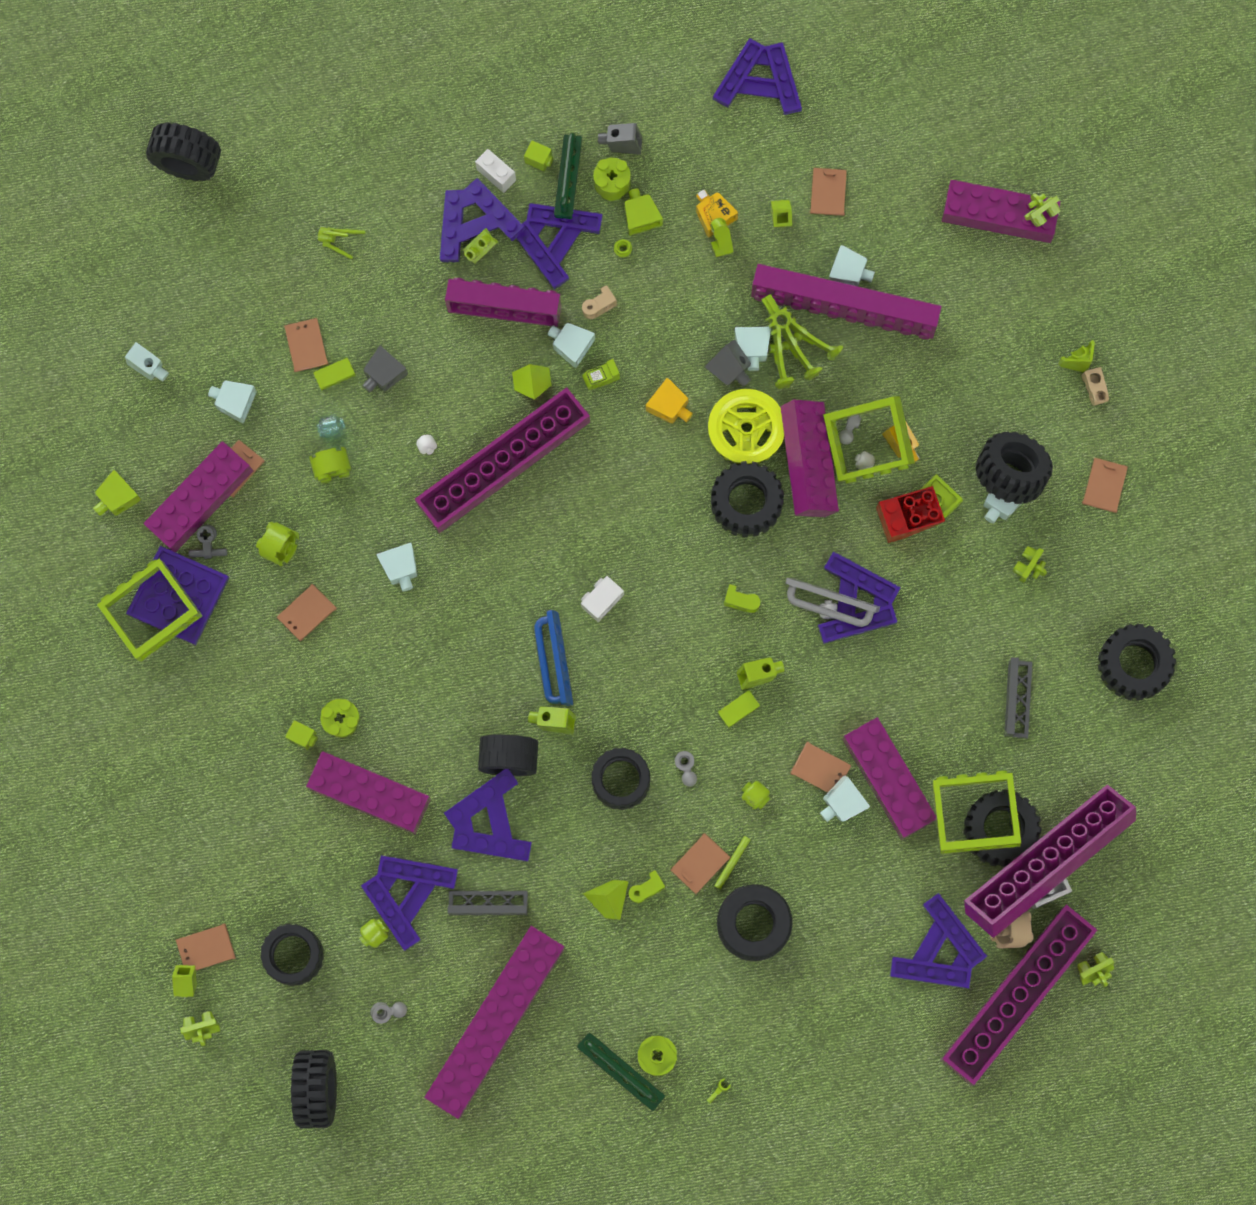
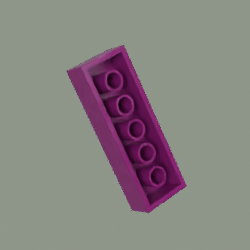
(995, 211)
(503, 302)
(809, 458)
(198, 496)
(889, 778)
(368, 792)

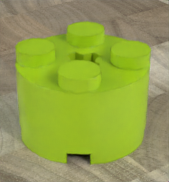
(612, 168)
(330, 464)
(277, 543)

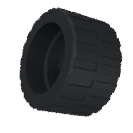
(508, 752)
(616, 755)
(272, 941)

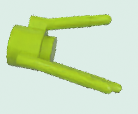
(329, 235)

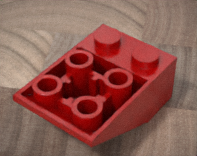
(909, 514)

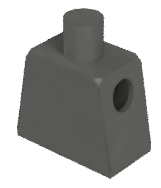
(622, 138)
(730, 364)
(383, 371)

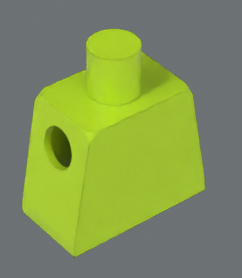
(641, 213)
(115, 495)
(758, 672)
(561, 719)

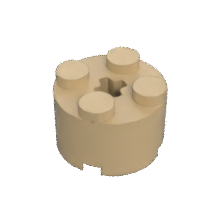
(1017, 934)

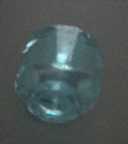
(330, 427)

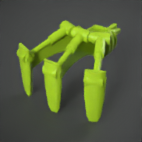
(791, 343)

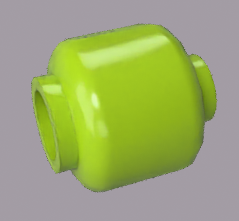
(755, 795)
(374, 933)

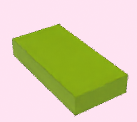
(334, 374)
(738, 709)

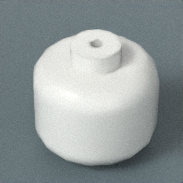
(426, 444)
(864, 460)
(828, 604)

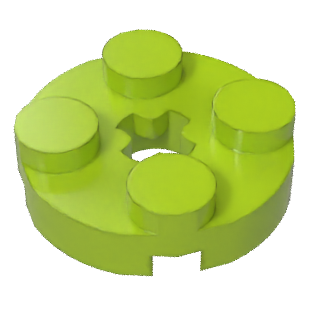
(349, 723)
(656, 1067)

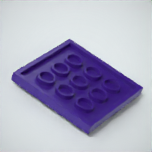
(159, 603)

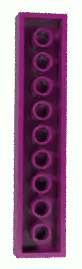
(846, 301)
(502, 460)
(1050, 861)
(1018, 995)
(494, 1022)

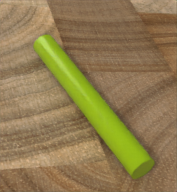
(732, 862)

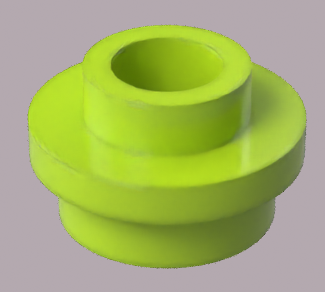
(622, 243)

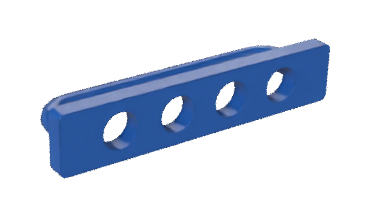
(559, 658)

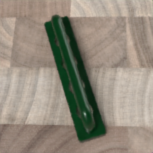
(562, 207)
(591, 1044)

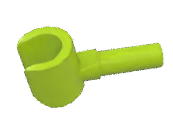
(720, 1089)

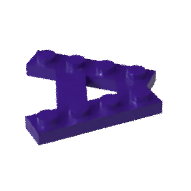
(739, 81)
(456, 232)
(549, 258)
(851, 578)
(489, 796)
(400, 917)
(944, 926)

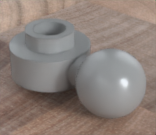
(846, 435)
(688, 778)
(398, 1010)

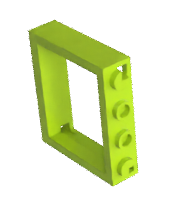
(901, 431)
(167, 633)
(976, 844)

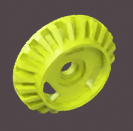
(725, 417)

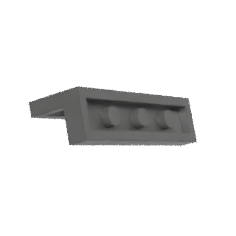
(1012, 696)
(488, 909)

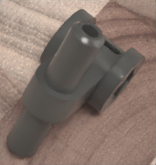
(207, 551)

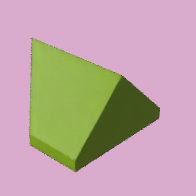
(1080, 359)
(532, 380)
(609, 898)

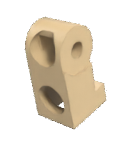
(595, 307)
(1096, 386)

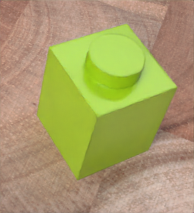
(538, 156)
(781, 213)
(301, 735)
(184, 980)

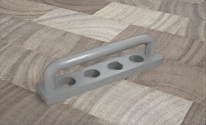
(794, 583)

